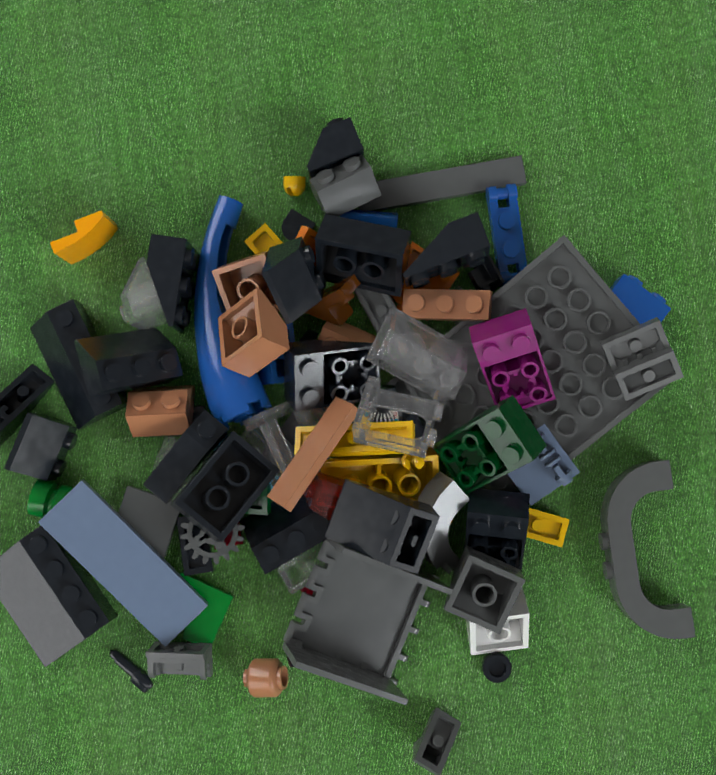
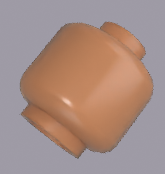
(265, 677)

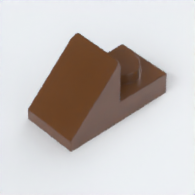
(334, 303)

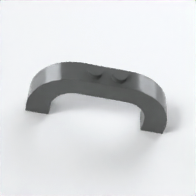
(617, 541)

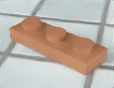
(448, 304)

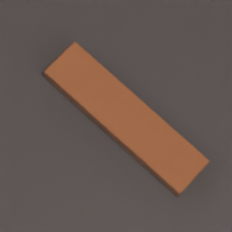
(313, 454)

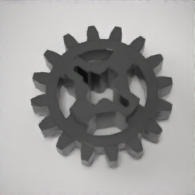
(221, 547)

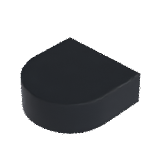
(293, 223)

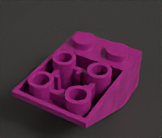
(512, 359)

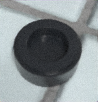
(496, 667)

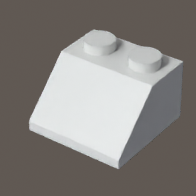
(513, 634)

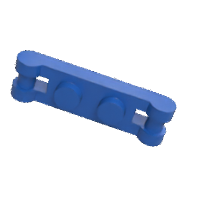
(506, 230)

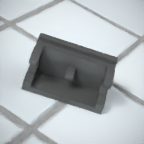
(180, 658)

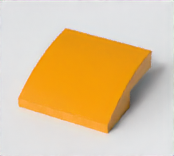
(92, 234)

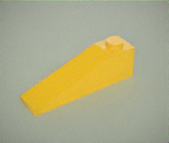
(385, 472)

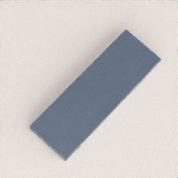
(123, 562)

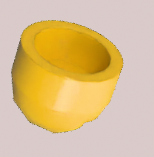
(294, 185)

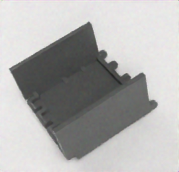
(357, 619)

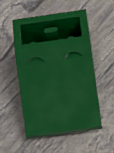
(490, 445)

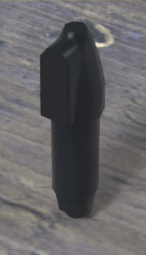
(137, 674)

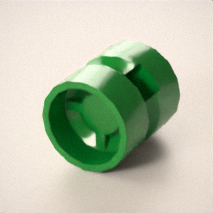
(45, 496)

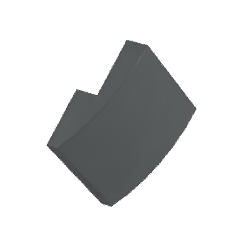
(641, 359)

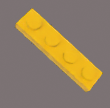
(347, 447)

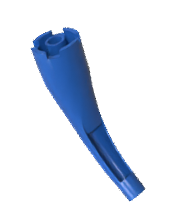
(228, 393)

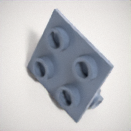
(547, 470)

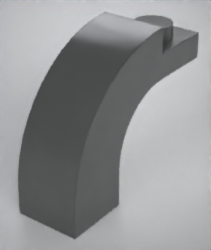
(447, 501)

